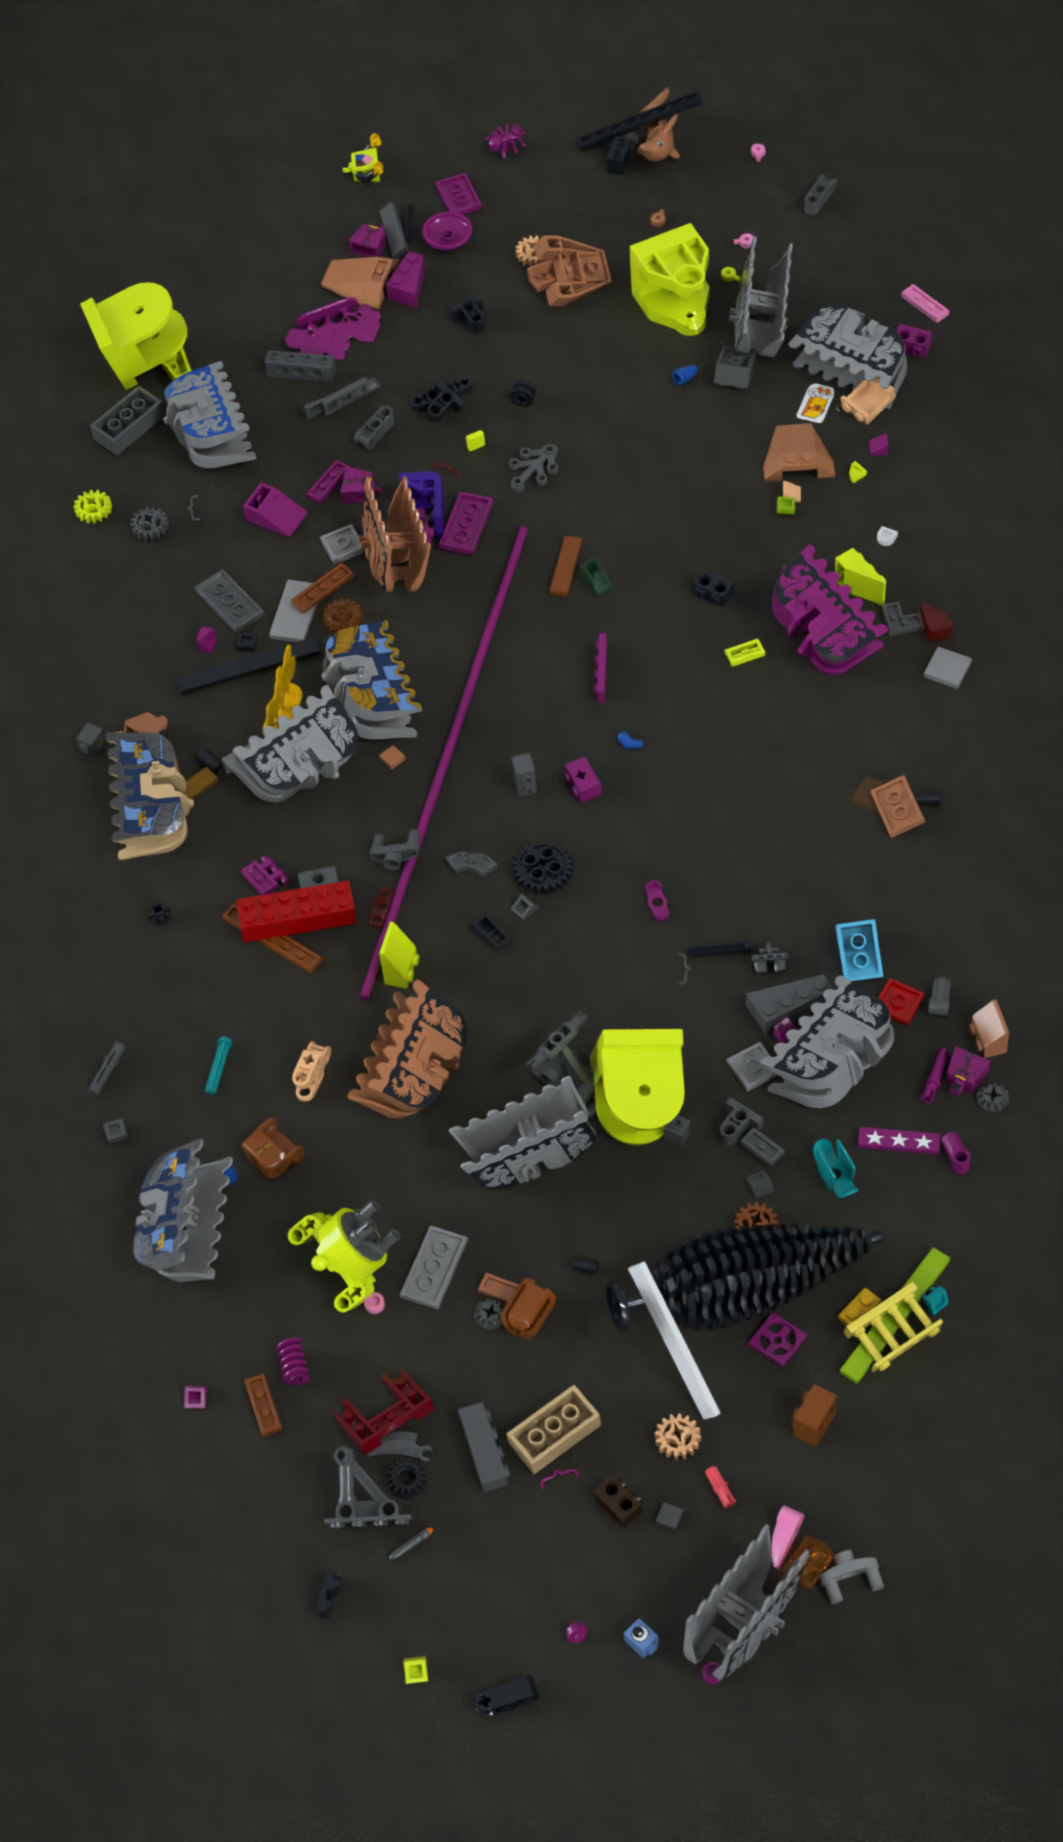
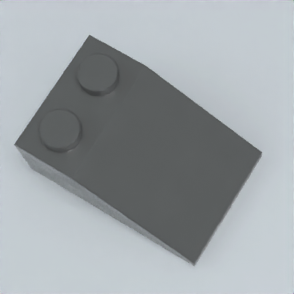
(734, 368)

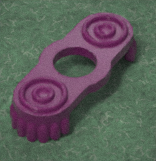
(654, 892)

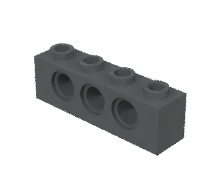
(300, 366)

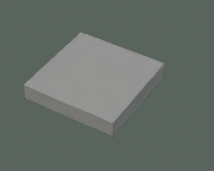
(342, 544)
(947, 667)
(748, 1068)

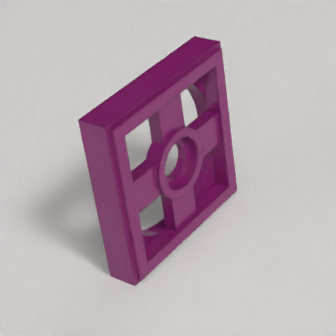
(780, 1360)

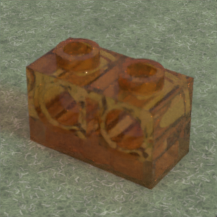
(817, 1561)

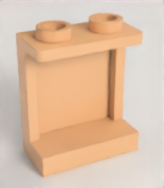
(868, 400)

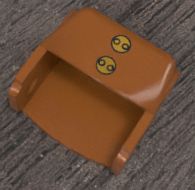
(272, 1150)

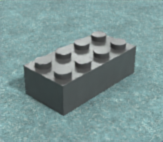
(127, 420)

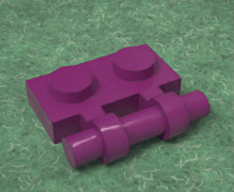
(260, 879)

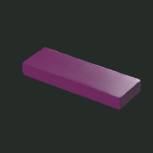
(327, 482)

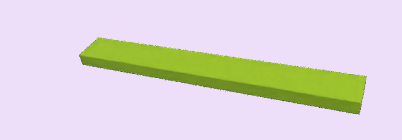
(923, 1278)

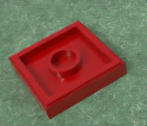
(901, 1001)

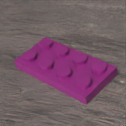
(466, 523)

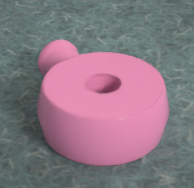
(758, 151)
(745, 240)

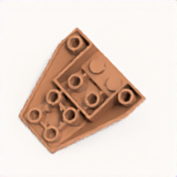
(360, 278)

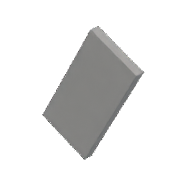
(290, 622)
(433, 1267)

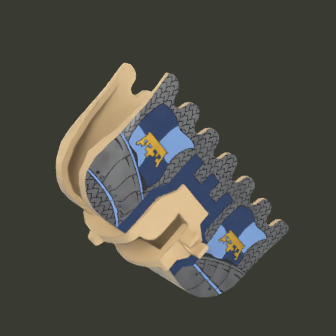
(149, 794)

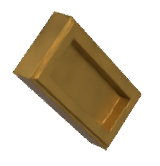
(200, 783)

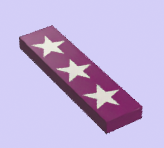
(899, 1140)

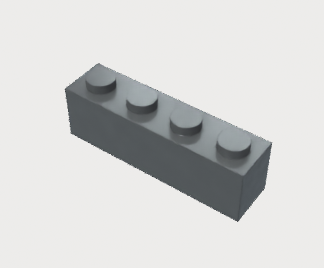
(483, 1446)

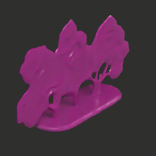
(331, 336)

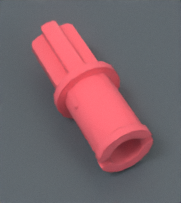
(720, 1487)

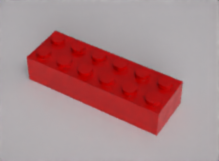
(296, 911)

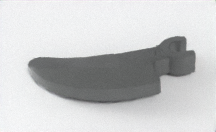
(401, 1445)

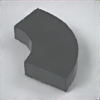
(472, 862)

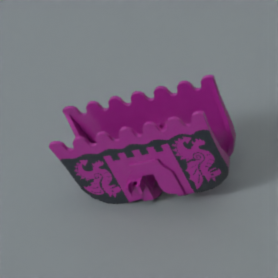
(836, 626)

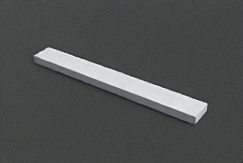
(674, 1340)

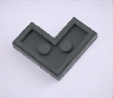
(899, 623)

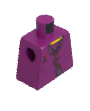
(368, 240)
(354, 484)
(966, 1071)

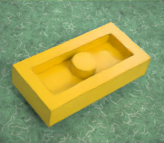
(859, 1306)

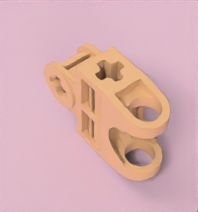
(311, 1069)

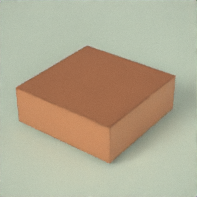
(392, 757)

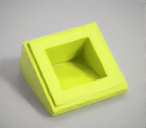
(415, 1669)

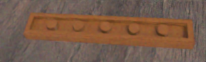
(281, 945)

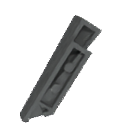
(340, 398)

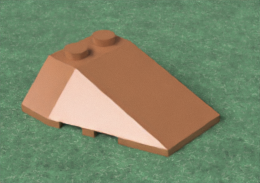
(797, 449)

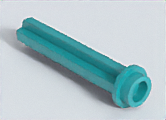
(224, 1044)

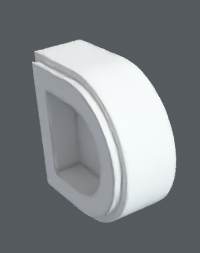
(886, 536)

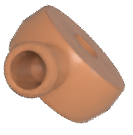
(658, 219)

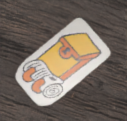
(816, 403)

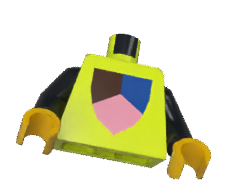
(365, 162)

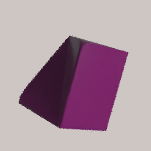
(206, 639)

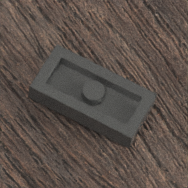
(762, 1147)

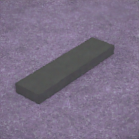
(393, 230)

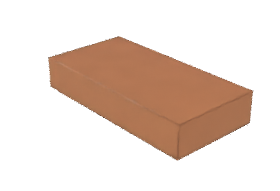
(497, 1287)

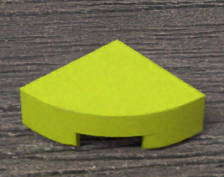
(856, 472)

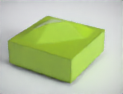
(785, 505)

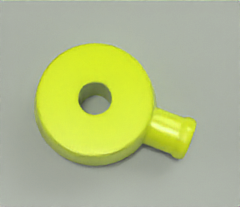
(728, 274)

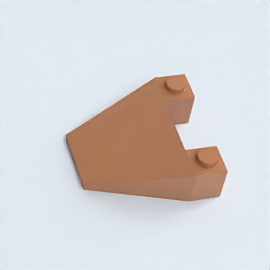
(577, 268)

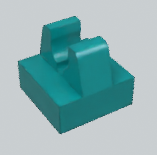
(935, 1300)

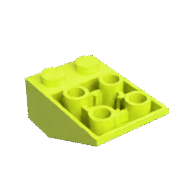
(860, 577)

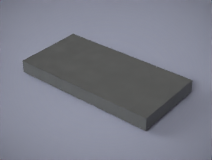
(229, 601)

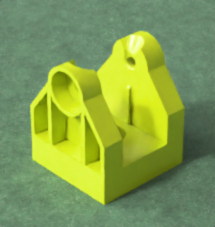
(671, 279)

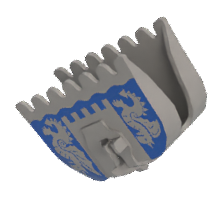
(207, 418)

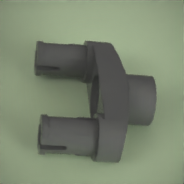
(394, 854)

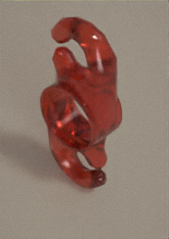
(375, 913)

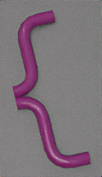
(560, 1473)

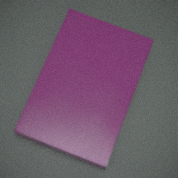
(458, 194)

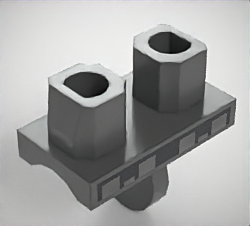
(761, 961)

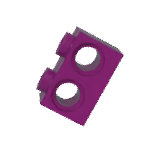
(915, 340)

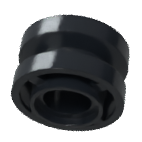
(523, 393)

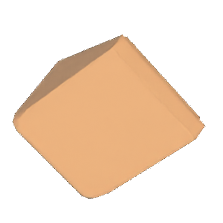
(792, 491)

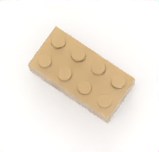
(553, 1429)

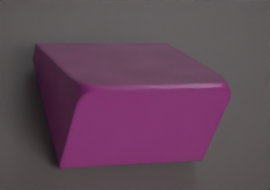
(879, 445)
(781, 1029)
(195, 1396)

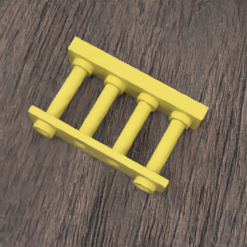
(891, 1307)

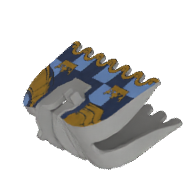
(368, 681)

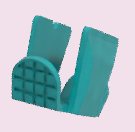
(828, 1161)

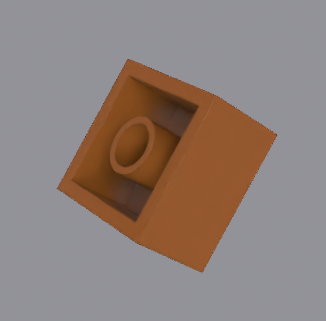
(814, 1415)

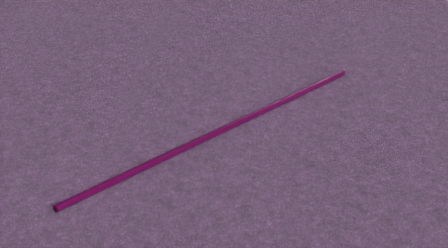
(446, 755)

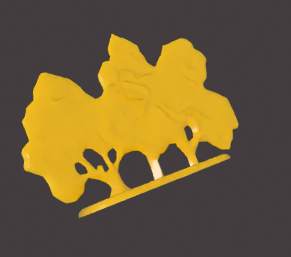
(286, 694)

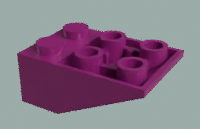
(273, 510)

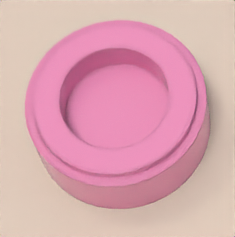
(374, 1303)

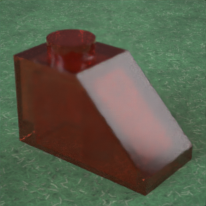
(936, 623)

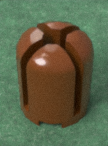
(527, 1309)

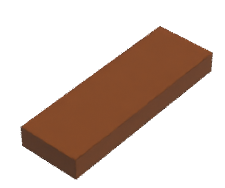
(263, 1405)

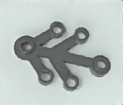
(547, 452)

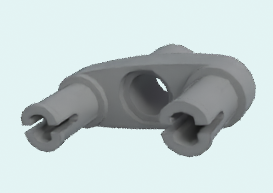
(847, 1567)

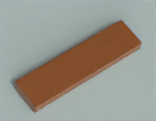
(566, 566)
(322, 588)

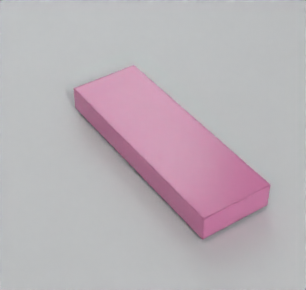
(925, 303)

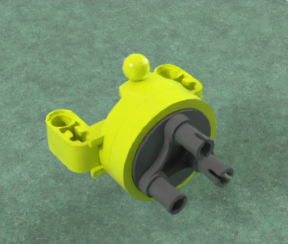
(347, 1247)

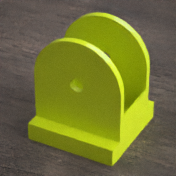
(127, 335)
(638, 1082)

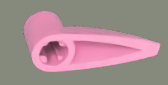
(785, 1531)

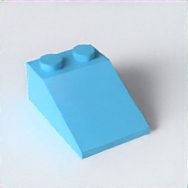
(859, 950)

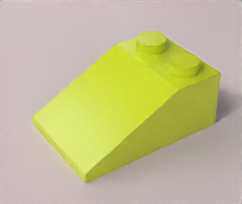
(398, 958)

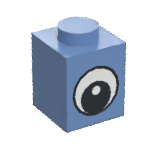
(641, 1638)

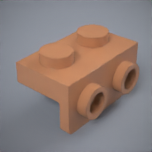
(542, 275)

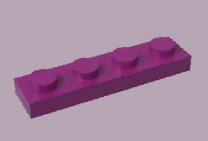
(600, 661)

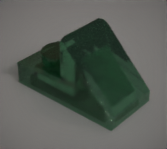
(595, 575)

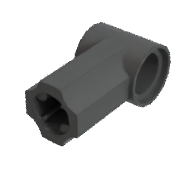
(940, 997)

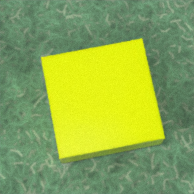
(475, 440)

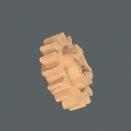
(530, 254)
(685, 1431)

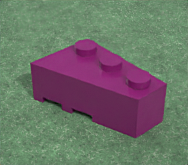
(407, 280)

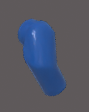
(628, 743)

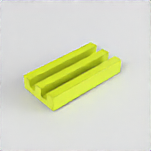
(746, 655)

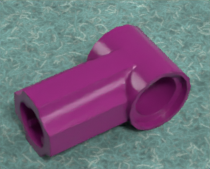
(956, 1152)

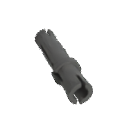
(110, 1062)

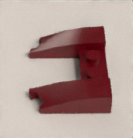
(368, 1434)

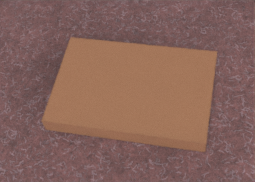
(897, 806)

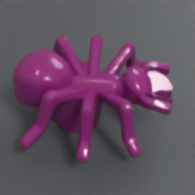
(502, 141)

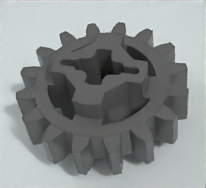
(149, 523)

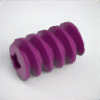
(292, 1361)

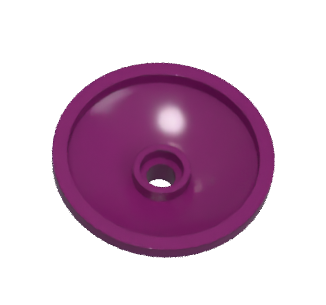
(447, 230)

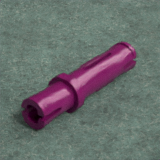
(932, 1083)

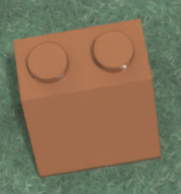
(990, 1030)

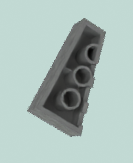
(786, 1000)

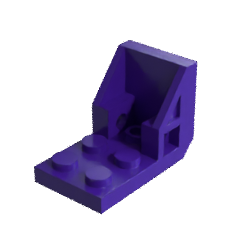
(428, 488)

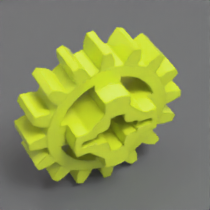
(92, 506)

